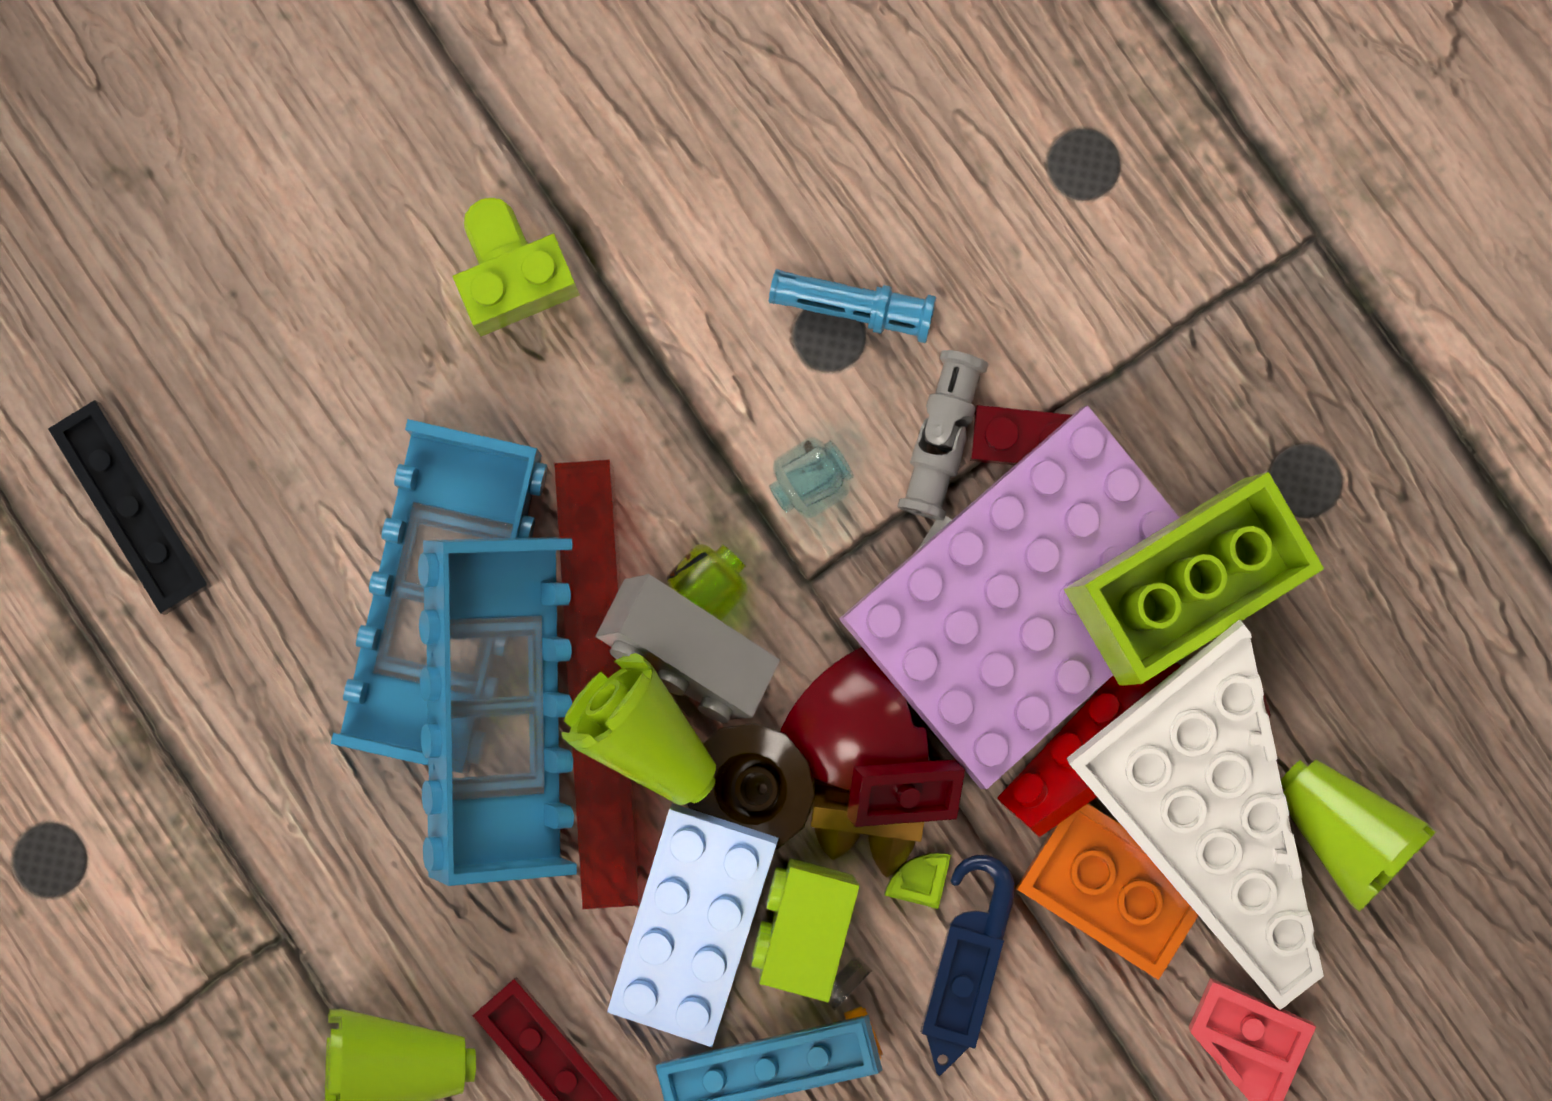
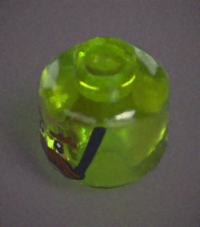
(710, 579)

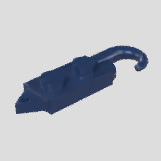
(967, 966)

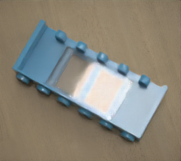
(446, 491)
(493, 709)

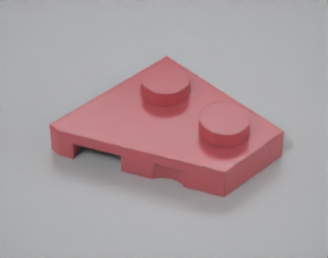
(1251, 1040)

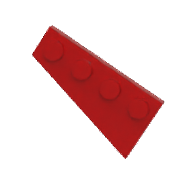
(1048, 785)

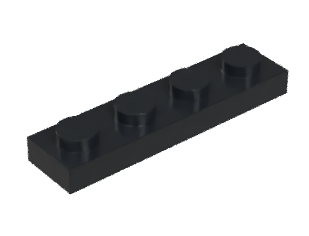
(130, 507)

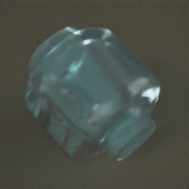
(811, 477)

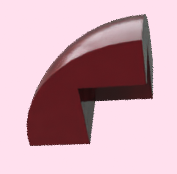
(853, 720)

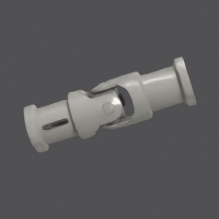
(949, 416)

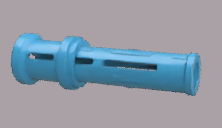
(878, 308)

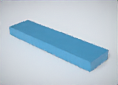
(774, 1064)

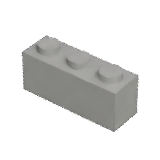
(688, 648)

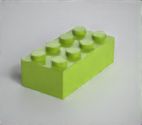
(1193, 579)
(807, 930)

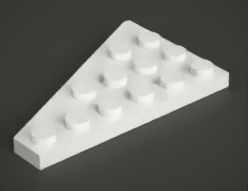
(1206, 802)

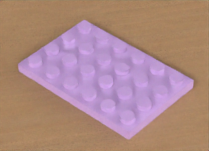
(981, 611)

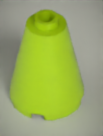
(640, 732)
(1352, 829)
(393, 1060)

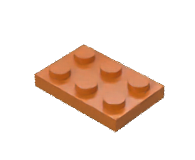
(1109, 890)

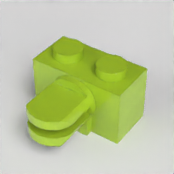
(511, 274)

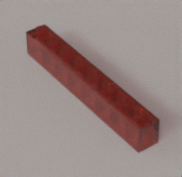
(593, 572)

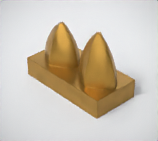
(837, 835)

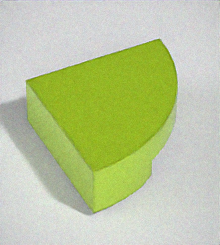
(920, 880)

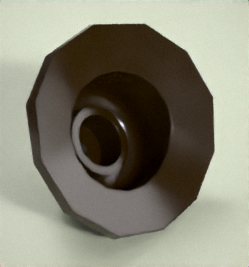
(753, 757)

